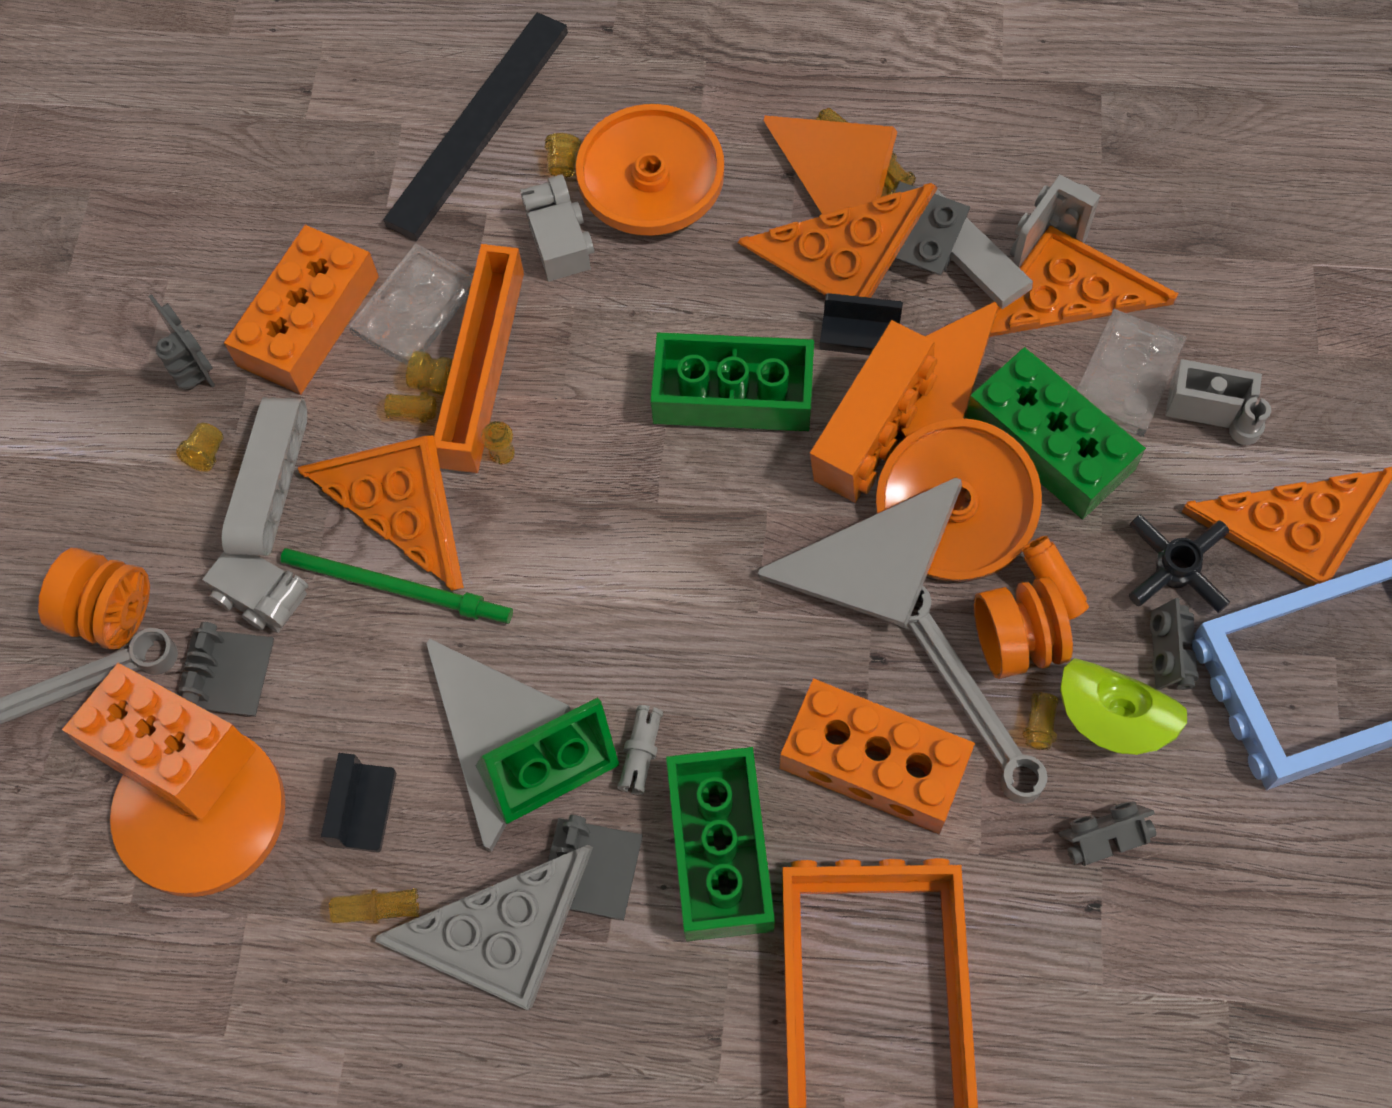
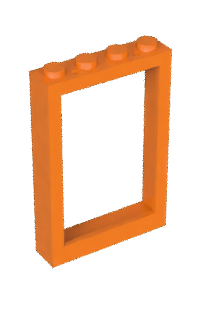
(888, 877)

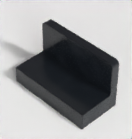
(856, 322)
(358, 805)

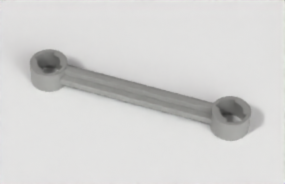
(89, 675)
(974, 704)

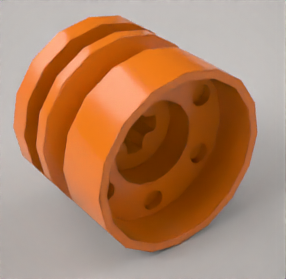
(94, 598)
(1029, 626)

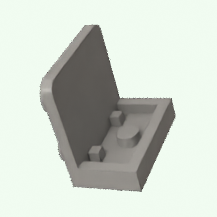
(1064, 206)

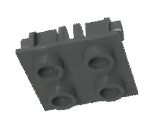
(933, 234)
(181, 351)
(225, 670)
(610, 868)

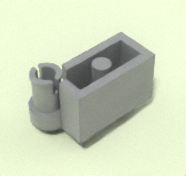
(557, 229)
(1219, 398)
(256, 588)

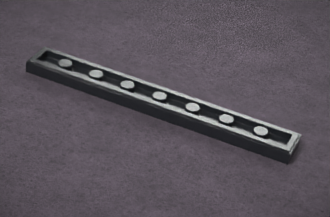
(475, 127)

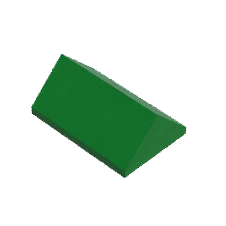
(549, 761)

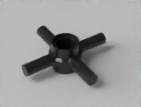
(1173, 576)

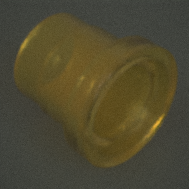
(562, 153)
(201, 447)

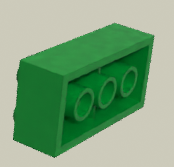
(732, 381)
(1069, 439)
(700, 866)

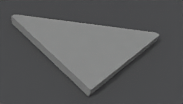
(876, 562)
(483, 714)
(499, 934)

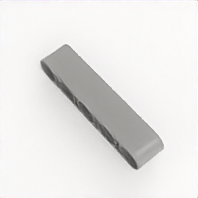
(264, 477)

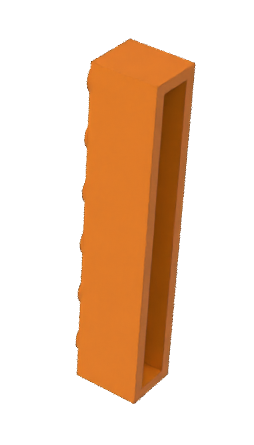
(478, 358)

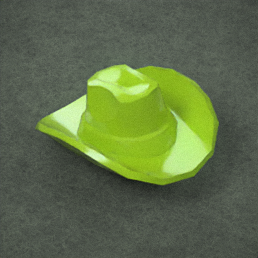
(1119, 709)

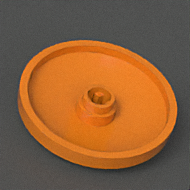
(650, 169)
(997, 495)
(196, 855)

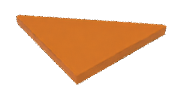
(836, 160)
(846, 247)
(1076, 285)
(959, 356)
(399, 497)
(1300, 524)

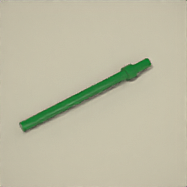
(468, 605)

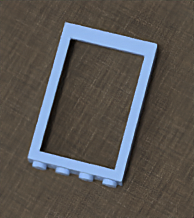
(1247, 717)

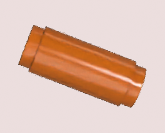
(1047, 561)

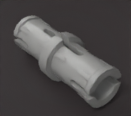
(640, 750)

